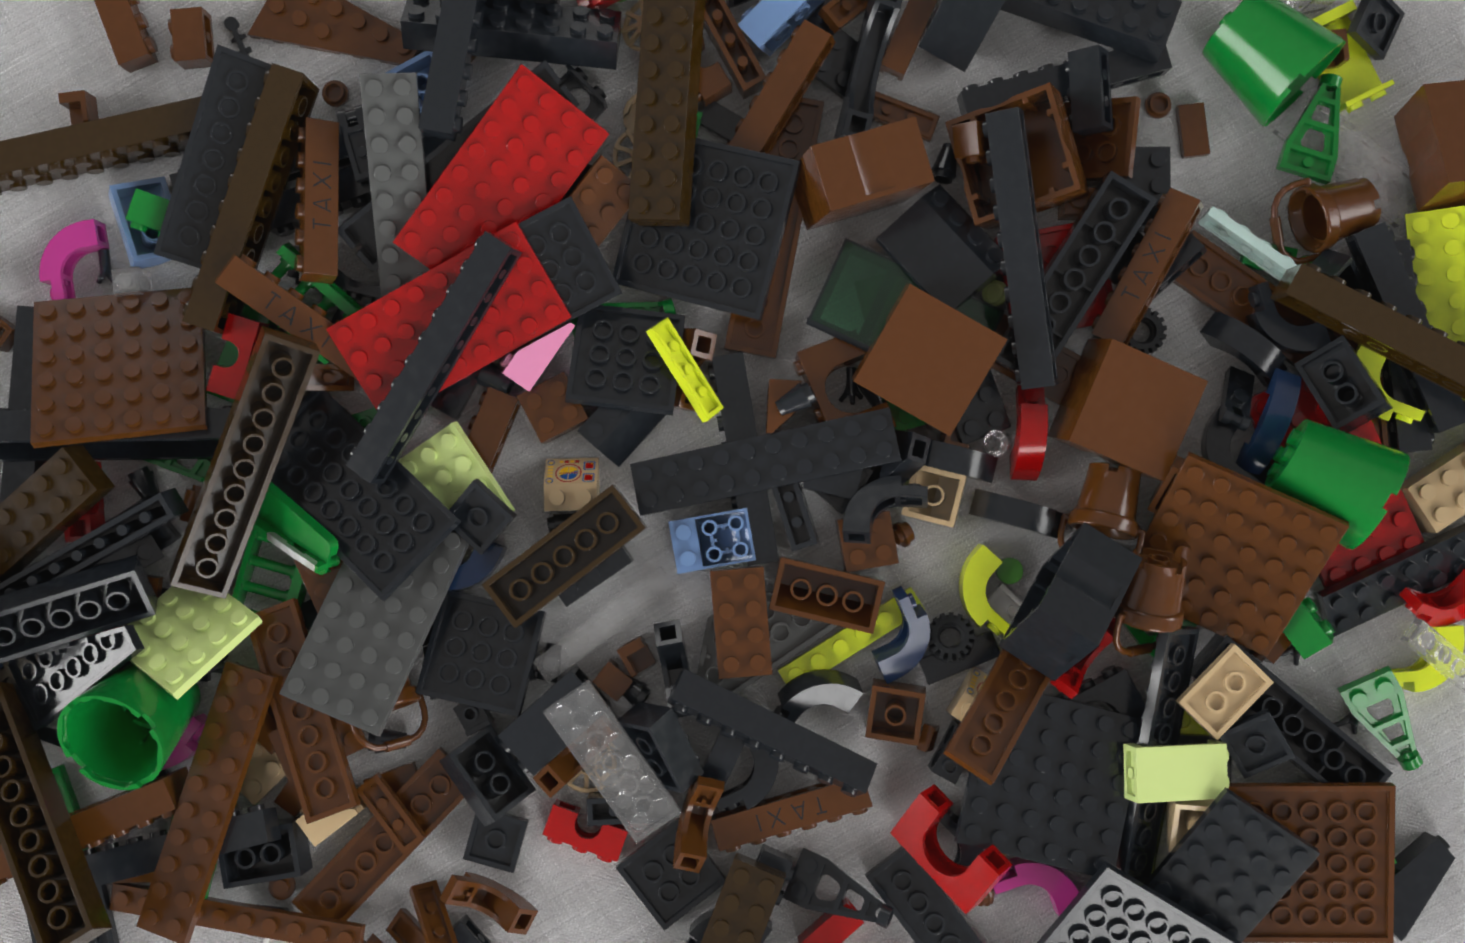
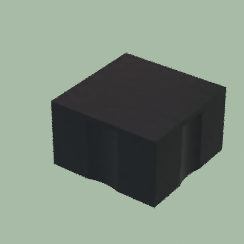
(1071, 602)

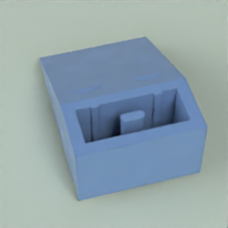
(712, 540)

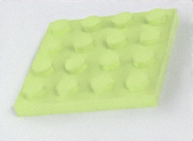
(449, 465)
(190, 636)

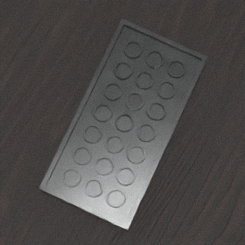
(367, 646)

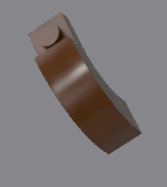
(558, 772)
(694, 823)
(491, 898)

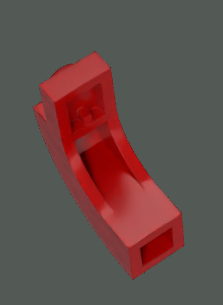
(1031, 434)
(1440, 607)
(1071, 681)

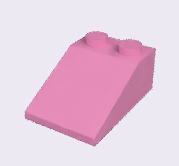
(532, 358)

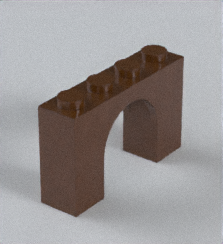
(817, 364)

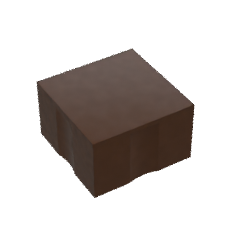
(1434, 144)
(1052, 154)
(862, 173)
(929, 359)
(1127, 408)

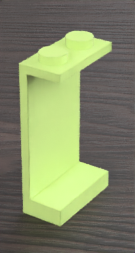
(1175, 772)

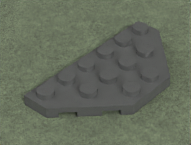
(787, 637)

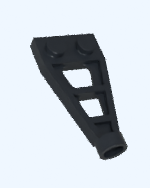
(807, 877)

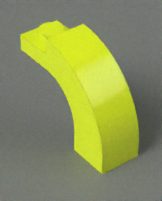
(1374, 365)
(972, 589)
(1421, 674)

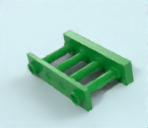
(332, 293)
(251, 559)

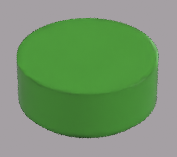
(1009, 571)

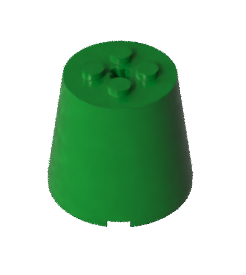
(1269, 54)
(1339, 476)
(125, 728)

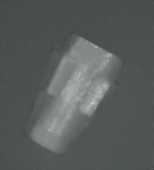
(998, 442)

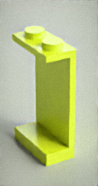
(1358, 73)

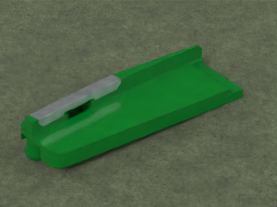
(296, 532)

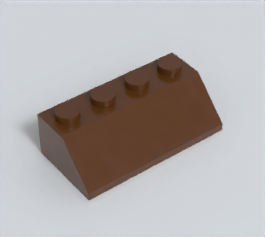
(826, 595)

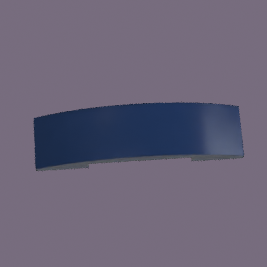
(1273, 422)

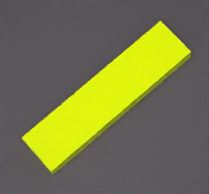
(685, 369)

